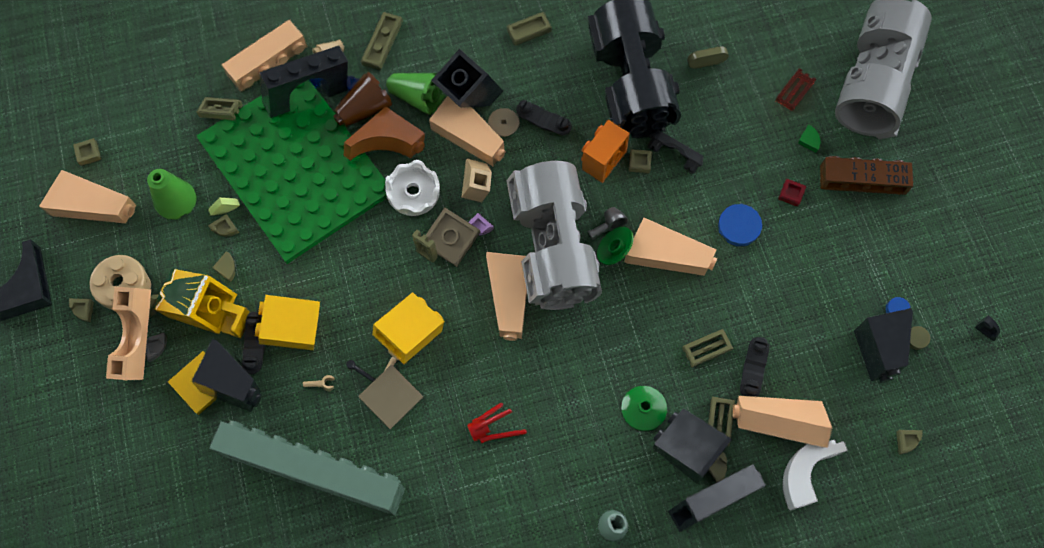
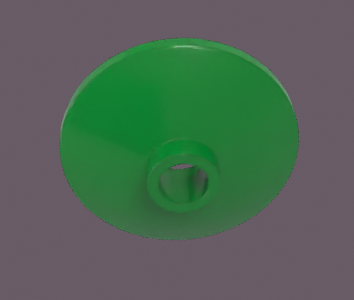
(615, 245)
(644, 419)

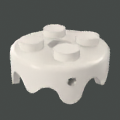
(410, 175)

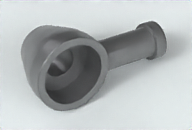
(613, 219)

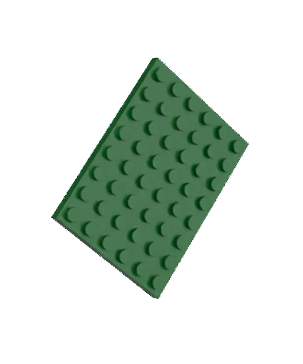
(294, 170)

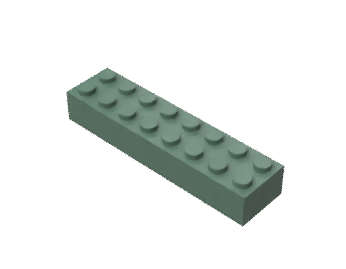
(308, 468)

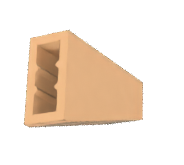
(467, 131)
(83, 199)
(669, 250)
(508, 293)
(784, 418)

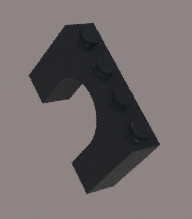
(281, 80)

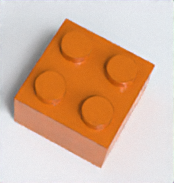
(604, 150)

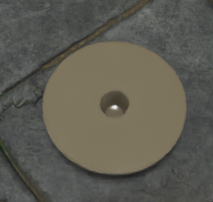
(504, 122)

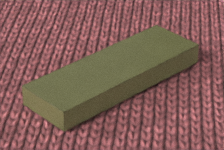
(381, 41)

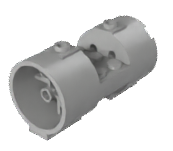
(880, 82)
(561, 268)

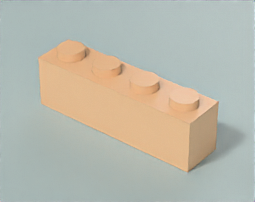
(264, 54)

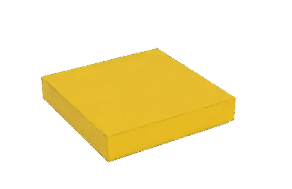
(187, 390)

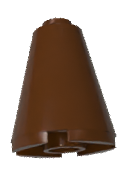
(361, 101)

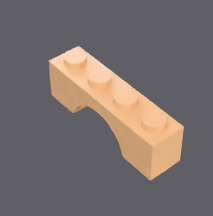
(129, 358)

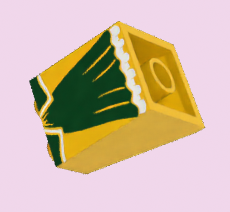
(194, 300)

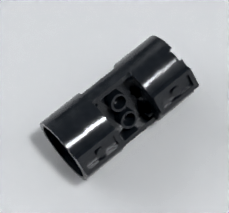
(626, 37)

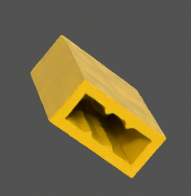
(288, 322)
(408, 327)

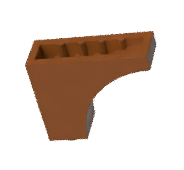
(385, 132)

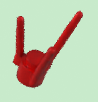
(479, 426)

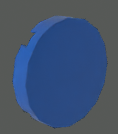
(740, 225)

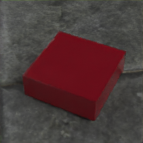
(792, 192)

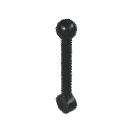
(352, 365)

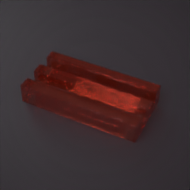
(804, 78)

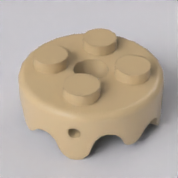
(108, 270)

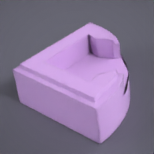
(482, 224)

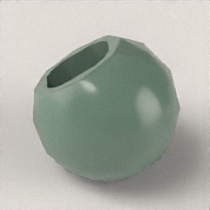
(613, 525)

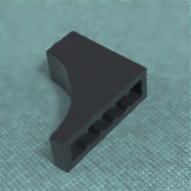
(27, 287)

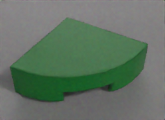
(810, 139)

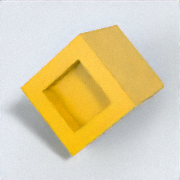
(235, 319)

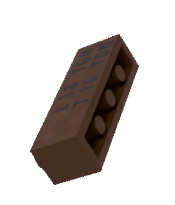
(866, 175)

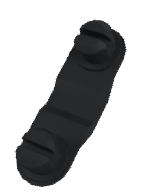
(543, 118)
(693, 158)
(252, 351)
(754, 367)

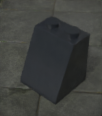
(467, 82)
(885, 343)
(225, 379)
(690, 444)

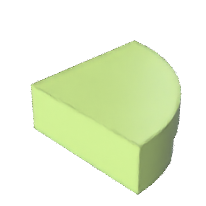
(223, 206)

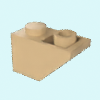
(476, 180)

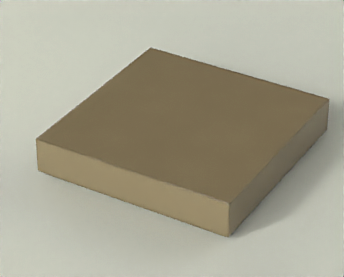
(452, 236)
(390, 397)

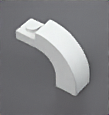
(796, 478)

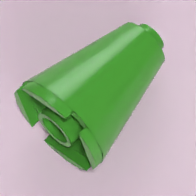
(416, 90)
(170, 194)

